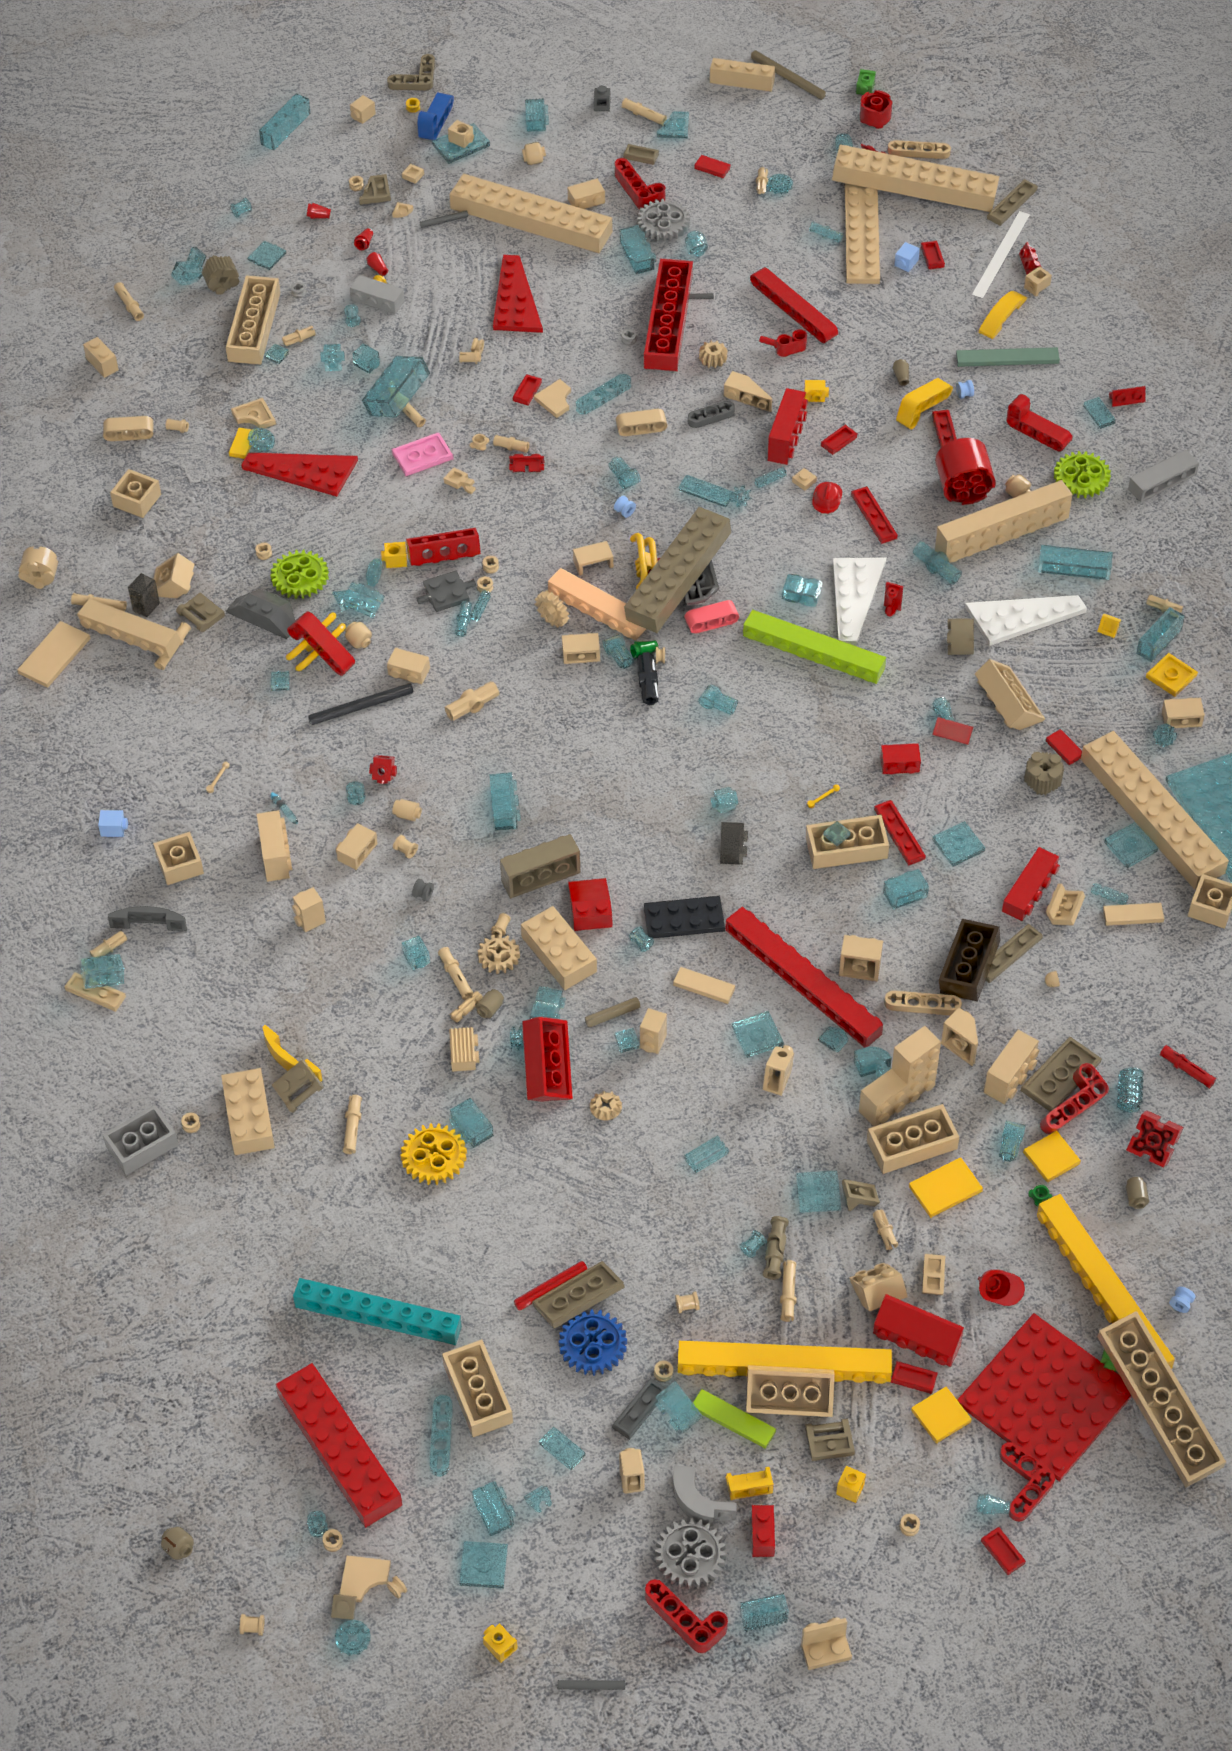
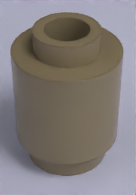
(489, 1003)
(1137, 1192)

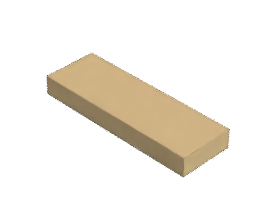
(1133, 914)
(704, 985)
(104, 996)

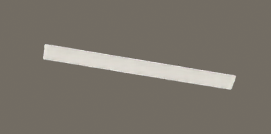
(1000, 254)

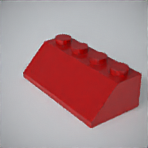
(547, 1059)
(918, 1330)

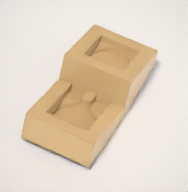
(933, 1274)

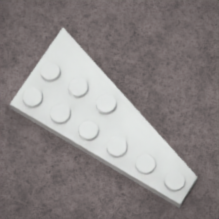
(854, 591)
(1013, 618)

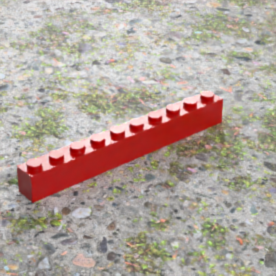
(804, 977)

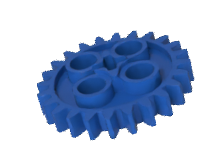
(607, 1353)

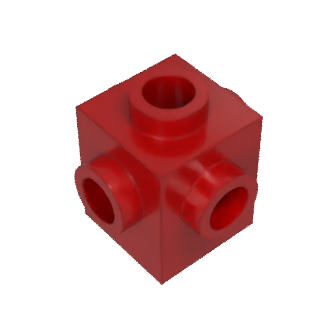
(387, 764)

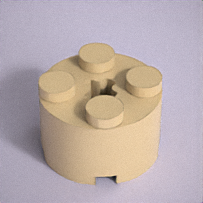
(38, 566)

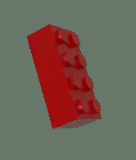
(787, 426)

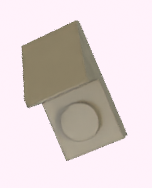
(859, 1193)

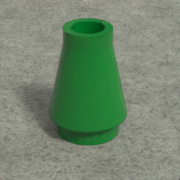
(643, 646)

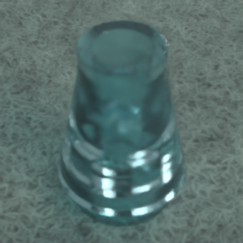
(942, 708)
(990, 1504)

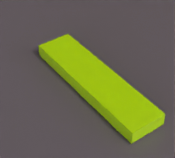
(734, 1419)

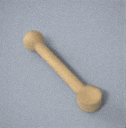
(210, 788)

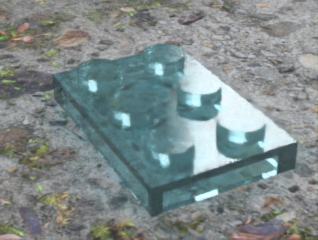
(453, 152)

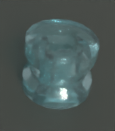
(355, 793)

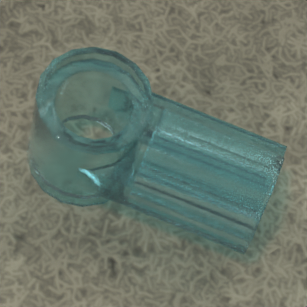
(626, 476)
(617, 648)
(714, 698)
(1012, 1136)

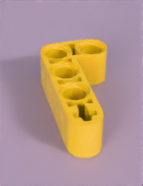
(920, 400)

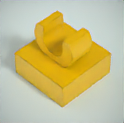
(1109, 625)

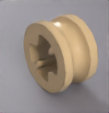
(356, 183)
(477, 345)
(265, 554)
(493, 568)
(485, 580)
(660, 655)
(194, 1127)
(663, 1364)
(913, 1519)
(337, 1535)
(396, 1587)

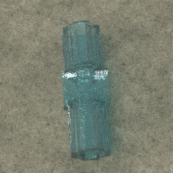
(937, 562)

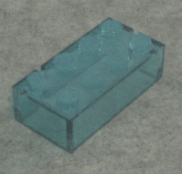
(396, 386)

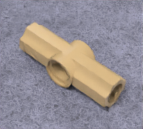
(472, 701)

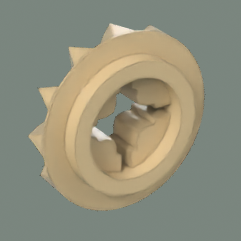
(605, 1113)

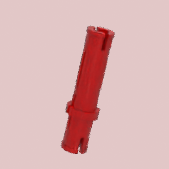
(1181, 1062)

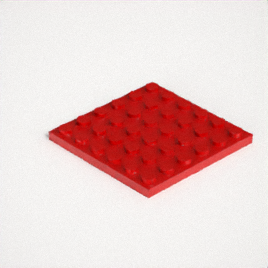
(1046, 1396)

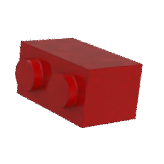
(900, 758)
(763, 1531)

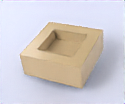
(413, 173)
(804, 479)

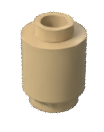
(406, 810)

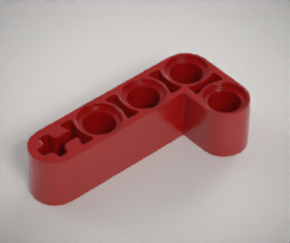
(635, 186)
(1035, 426)
(322, 641)
(1073, 1104)
(683, 1613)

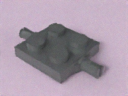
(446, 591)

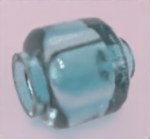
(696, 243)
(724, 800)

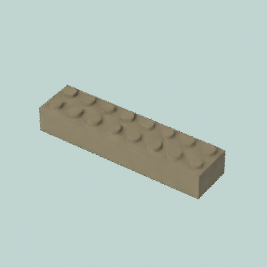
(677, 569)

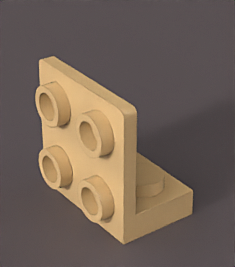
(825, 1643)

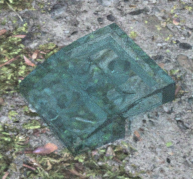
(818, 1191)

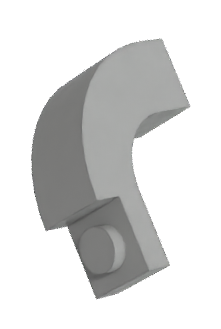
(693, 1503)

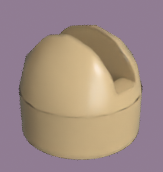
(1052, 979)

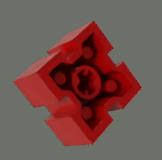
(1155, 1138)

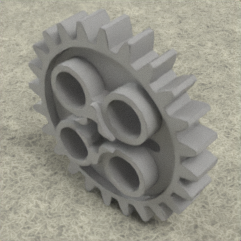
(663, 220)
(704, 1566)

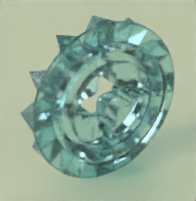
(776, 180)
(262, 434)
(373, 572)
(351, 1628)

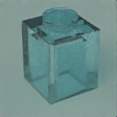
(366, 358)
(416, 952)

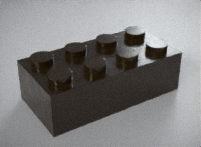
(969, 959)

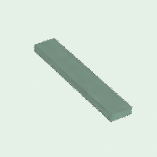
(1015, 356)

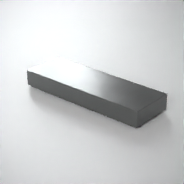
(638, 1409)

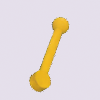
(811, 803)

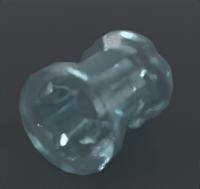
(241, 207)
(352, 317)
(640, 938)
(753, 1243)
(313, 1521)

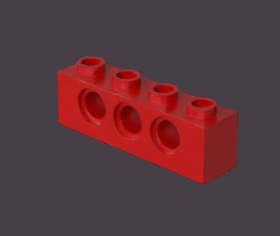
(435, 542)

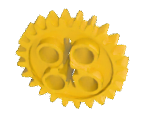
(433, 1154)

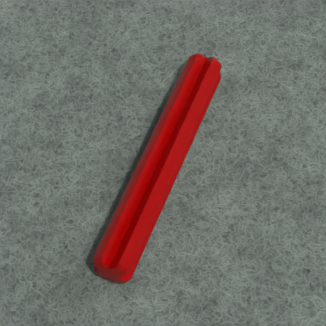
(527, 1298)

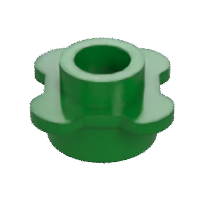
(1039, 1190)

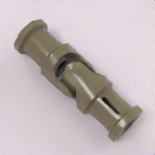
(775, 1247)

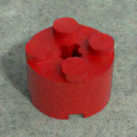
(876, 109)

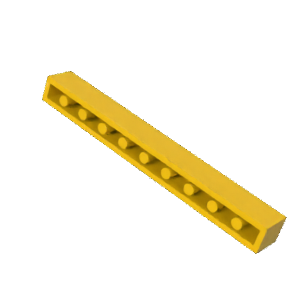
(1092, 1266)
(734, 1358)

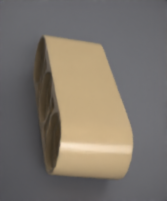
(641, 422)
(128, 428)

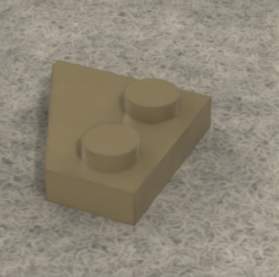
(376, 190)

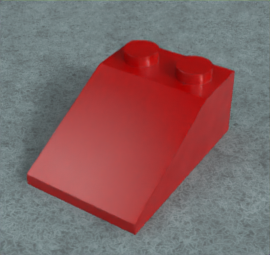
(590, 904)

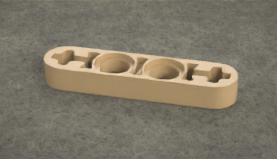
(942, 149)
(923, 999)

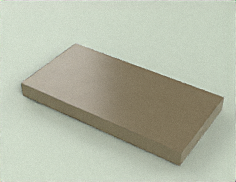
(1054, 1079)
(578, 1294)

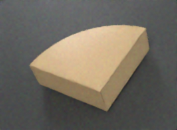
(402, 210)

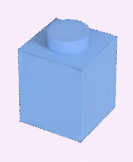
(907, 257)
(112, 823)

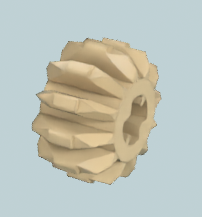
(713, 354)

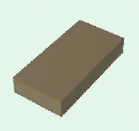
(641, 154)

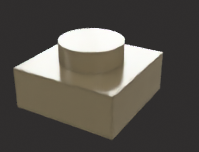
(343, 1606)

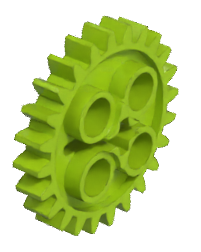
(1083, 474)
(299, 574)

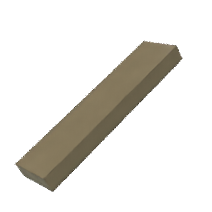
(1012, 202)
(1013, 950)

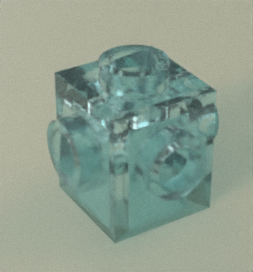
(332, 357)

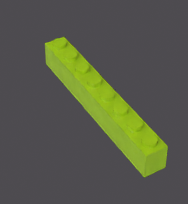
(814, 646)

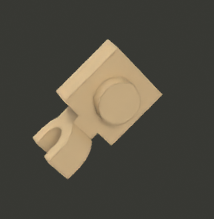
(458, 478)

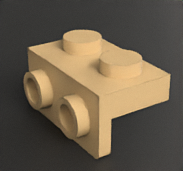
(1064, 906)

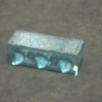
(637, 249)
(1160, 634)
(504, 801)

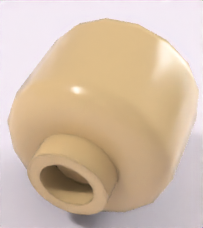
(533, 153)
(1017, 486)
(358, 635)

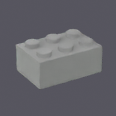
(140, 1139)

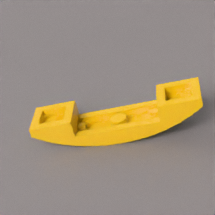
(1000, 312)
(281, 1056)

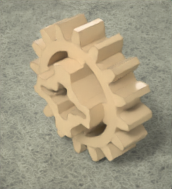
(552, 608)
(498, 954)

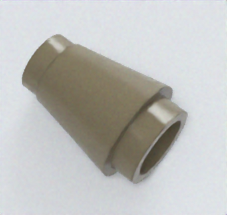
(901, 370)

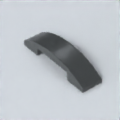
(147, 914)

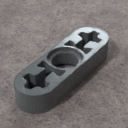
(722, 410)

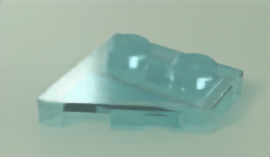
(675, 126)

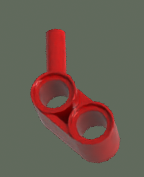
(787, 345)

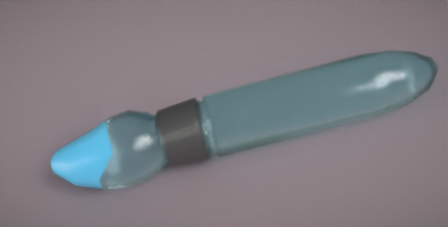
(284, 808)

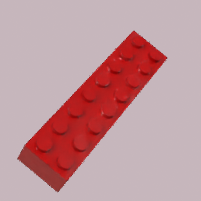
(668, 315)
(339, 1445)

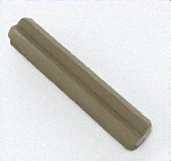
(612, 1012)

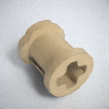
(405, 846)
(687, 1302)
(252, 1624)

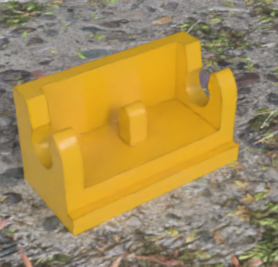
(750, 1484)

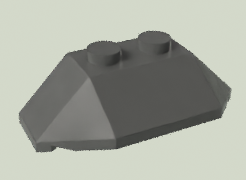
(703, 588)
(264, 611)

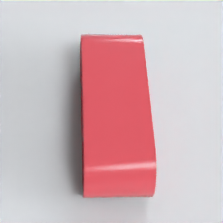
(711, 616)

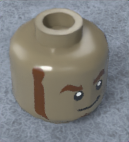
(177, 1543)

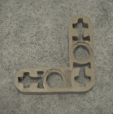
(425, 79)

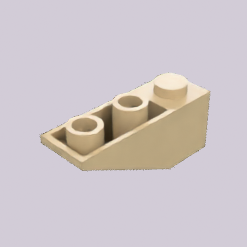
(745, 390)

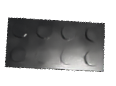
(684, 917)

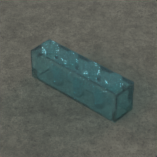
(285, 121)
(1075, 562)

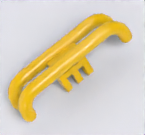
(645, 560)
(304, 645)

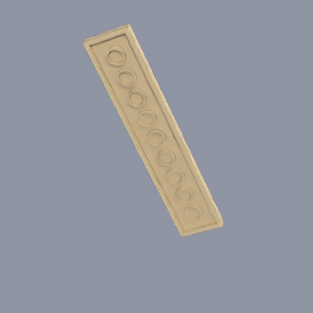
(862, 235)

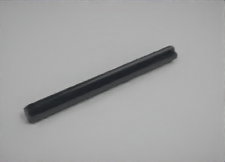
(360, 704)

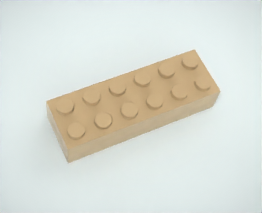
(253, 320)

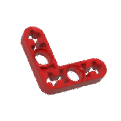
(1033, 1476)

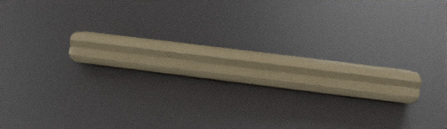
(789, 75)

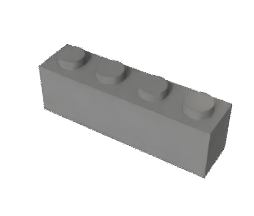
(1163, 475)

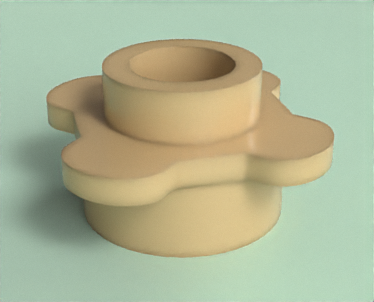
(479, 442)

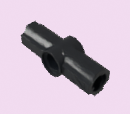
(648, 678)

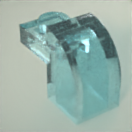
(189, 271)
(871, 1061)

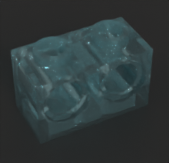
(102, 971)

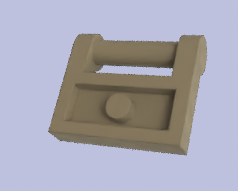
(202, 607)
(295, 1080)
(830, 1445)

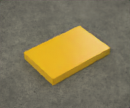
(945, 1187)

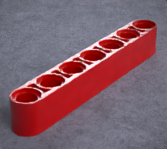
(794, 305)

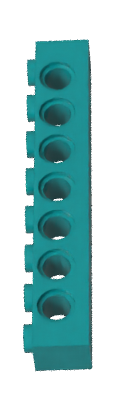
(377, 1311)

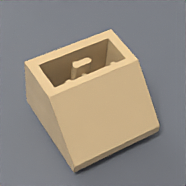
(877, 1282)

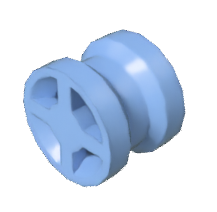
(965, 389)
(624, 506)
(1182, 1299)

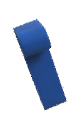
(432, 121)

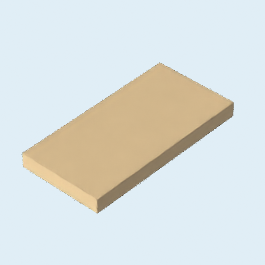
(53, 654)

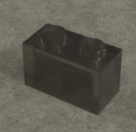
(143, 595)
(732, 843)

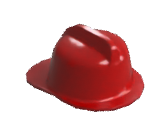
(827, 497)
(1001, 1287)

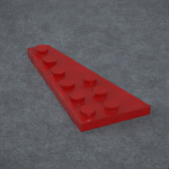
(514, 303)
(311, 471)

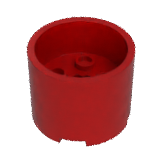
(965, 471)

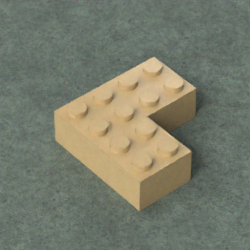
(911, 1075)

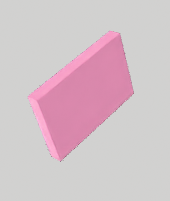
(422, 454)

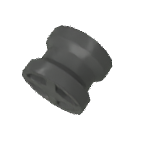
(422, 890)

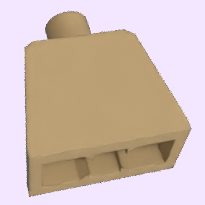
(782, 1061)

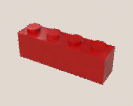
(1030, 884)

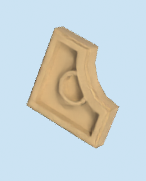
(554, 398)
(254, 412)
(362, 1575)

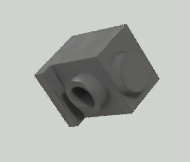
(602, 95)

